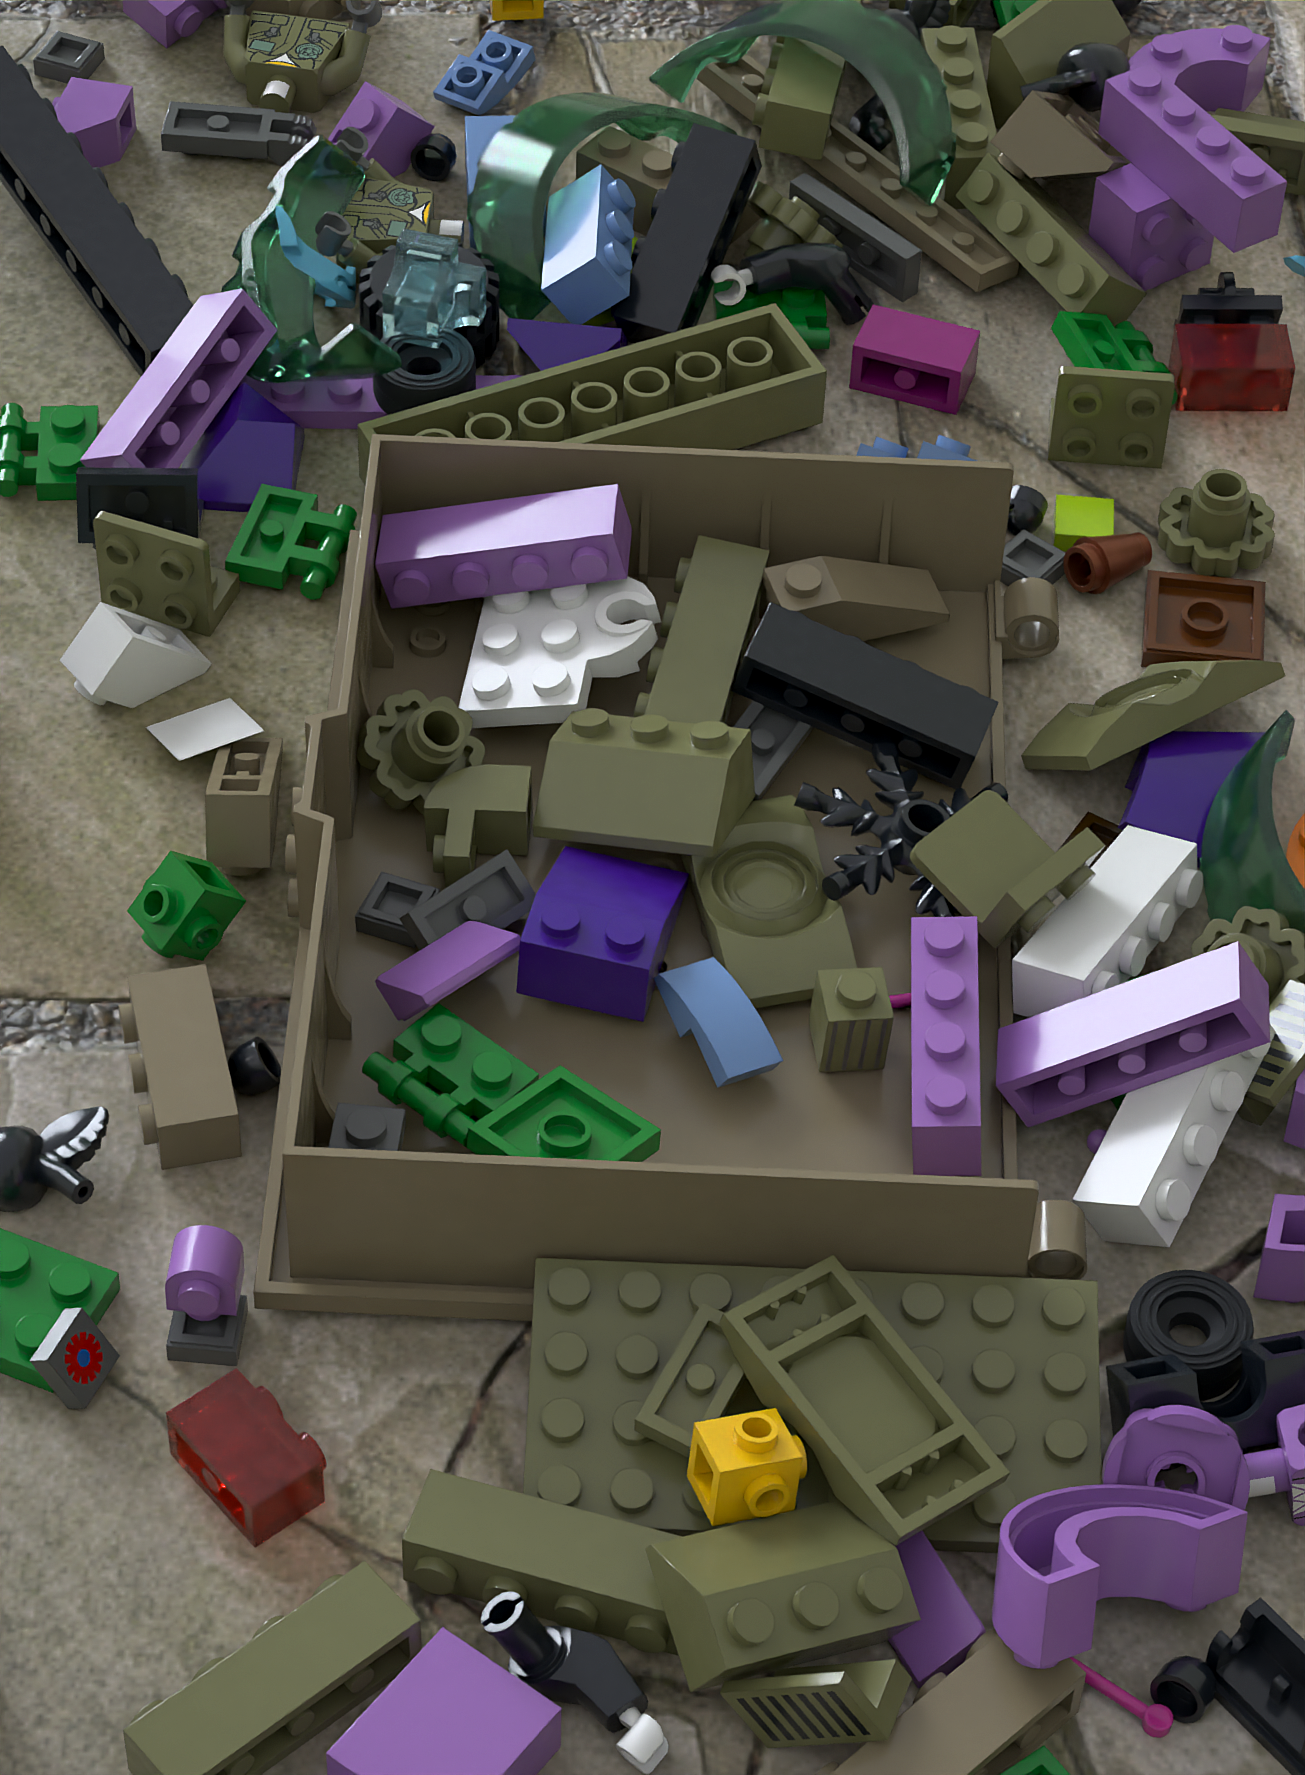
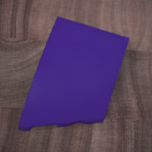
(1179, 779)

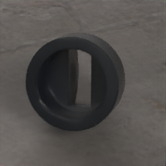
(437, 160)
(1025, 510)
(254, 1067)
(1184, 1687)

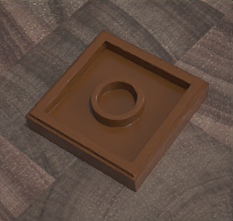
(1202, 618)

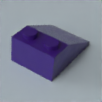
(599, 933)

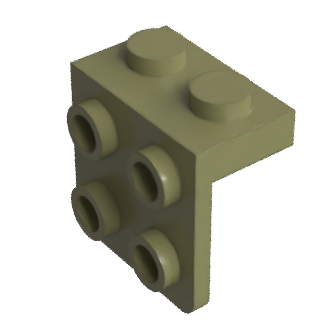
(1001, 868)

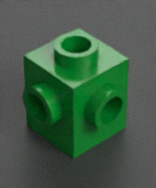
(185, 907)

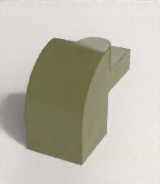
(478, 812)

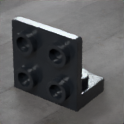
(148, 495)

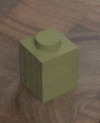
(850, 1019)

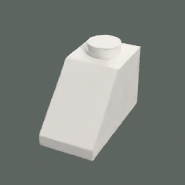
(130, 658)

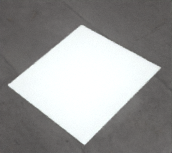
(204, 729)

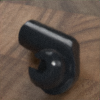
(869, 124)

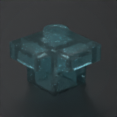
(431, 290)

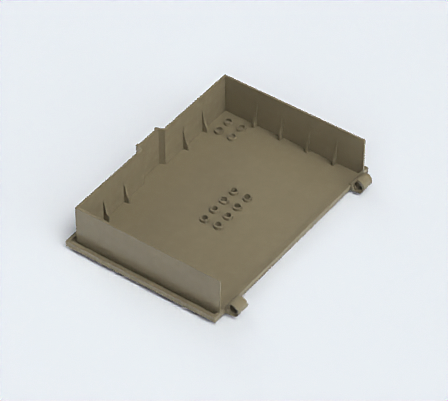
(743, 1170)

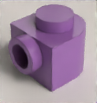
(205, 1273)

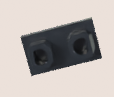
(1229, 305)

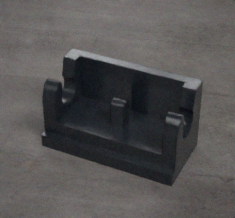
(1264, 1682)

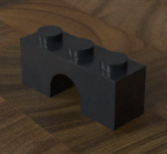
(1268, 1384)

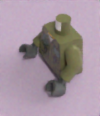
(295, 59)
(377, 212)

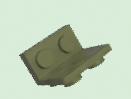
(1274, 140)
(1110, 417)
(161, 574)

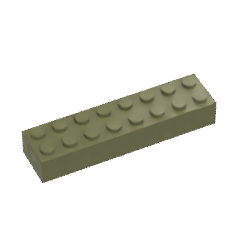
(685, 389)

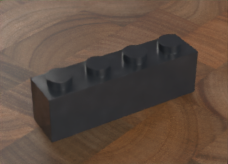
(688, 233)
(864, 695)

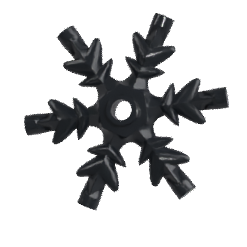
(898, 832)

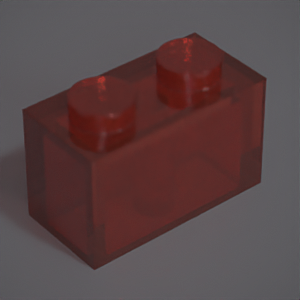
(1232, 367)
(247, 1456)

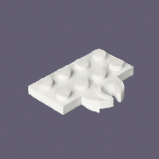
(546, 645)

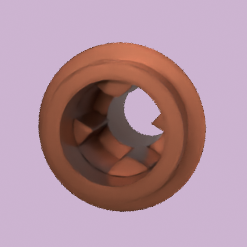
(1105, 560)

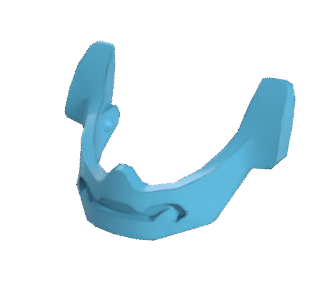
(331, 281)

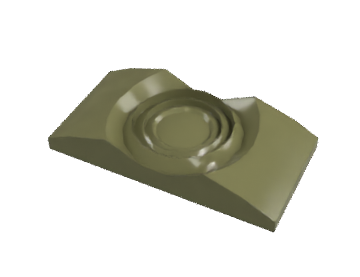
(1143, 710)
(768, 905)
(860, 1402)

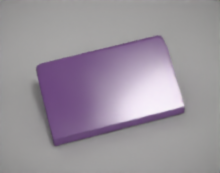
(444, 967)
(947, 1619)

